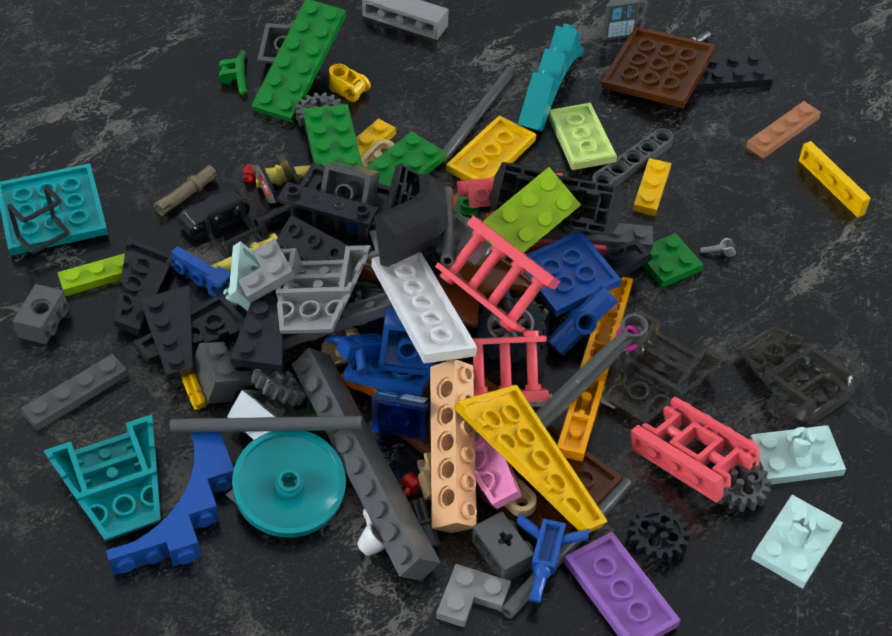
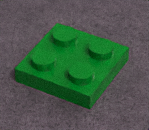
(672, 261)

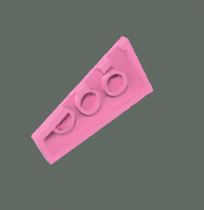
(494, 474)

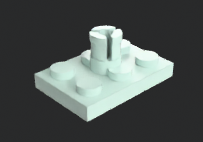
(242, 264)
(799, 454)
(797, 541)

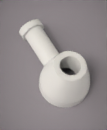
(370, 541)

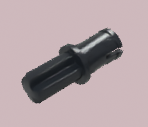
(424, 516)

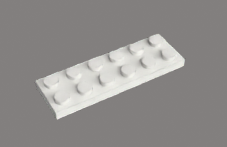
(424, 310)

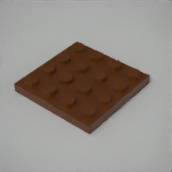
(658, 66)

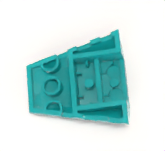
(114, 479)

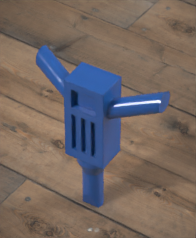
(357, 348)
(547, 551)

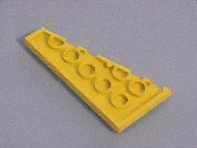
(520, 437)

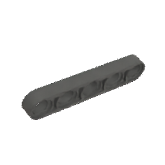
(635, 152)

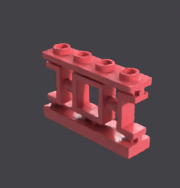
(685, 463)

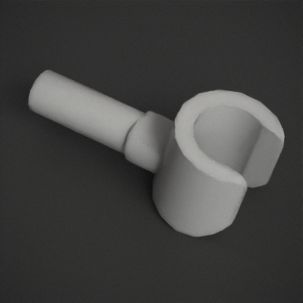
(725, 246)

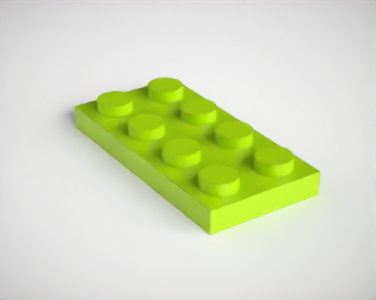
(533, 211)

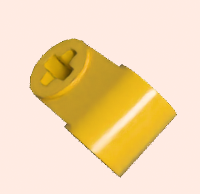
(346, 82)

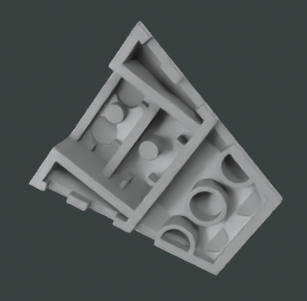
(319, 291)

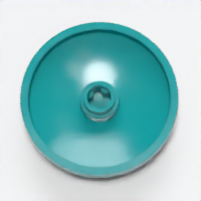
(288, 483)

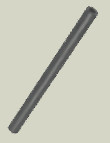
(478, 113)
(447, 235)
(266, 424)
(522, 595)

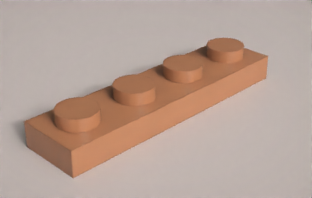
(783, 129)

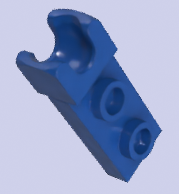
(200, 272)

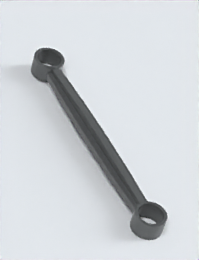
(592, 370)

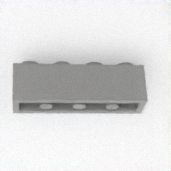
(410, 15)

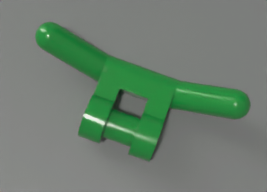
(234, 69)

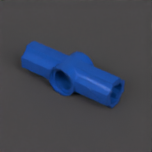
(570, 332)

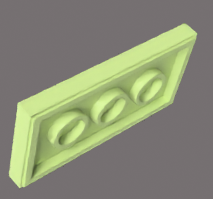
(582, 136)

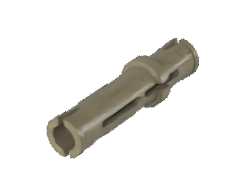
(193, 184)

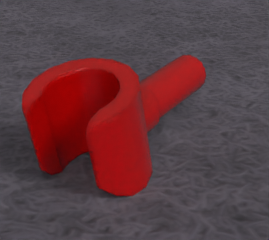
(248, 173)
(411, 484)

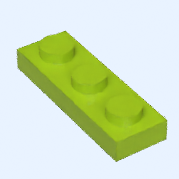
(91, 275)

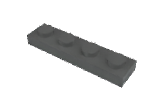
(74, 392)

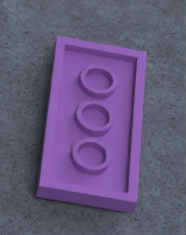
(621, 589)

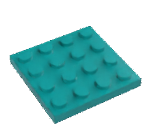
(79, 208)

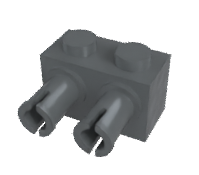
(216, 374)

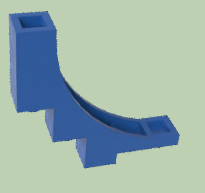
(195, 509)

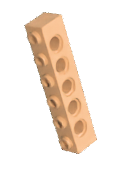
(452, 448)

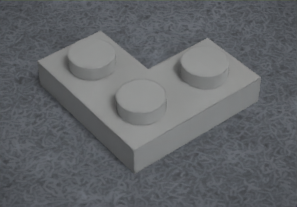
(272, 274)
(470, 587)

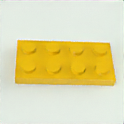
(495, 144)

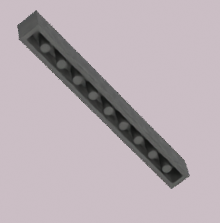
(367, 469)

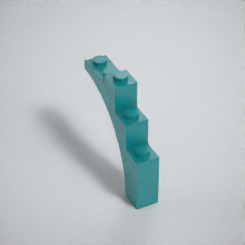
(545, 84)

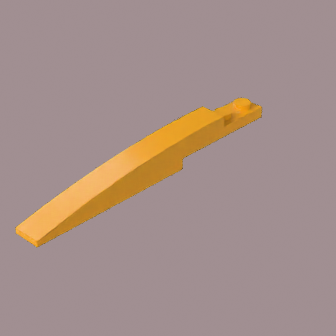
(584, 409)

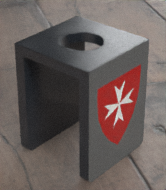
(265, 182)

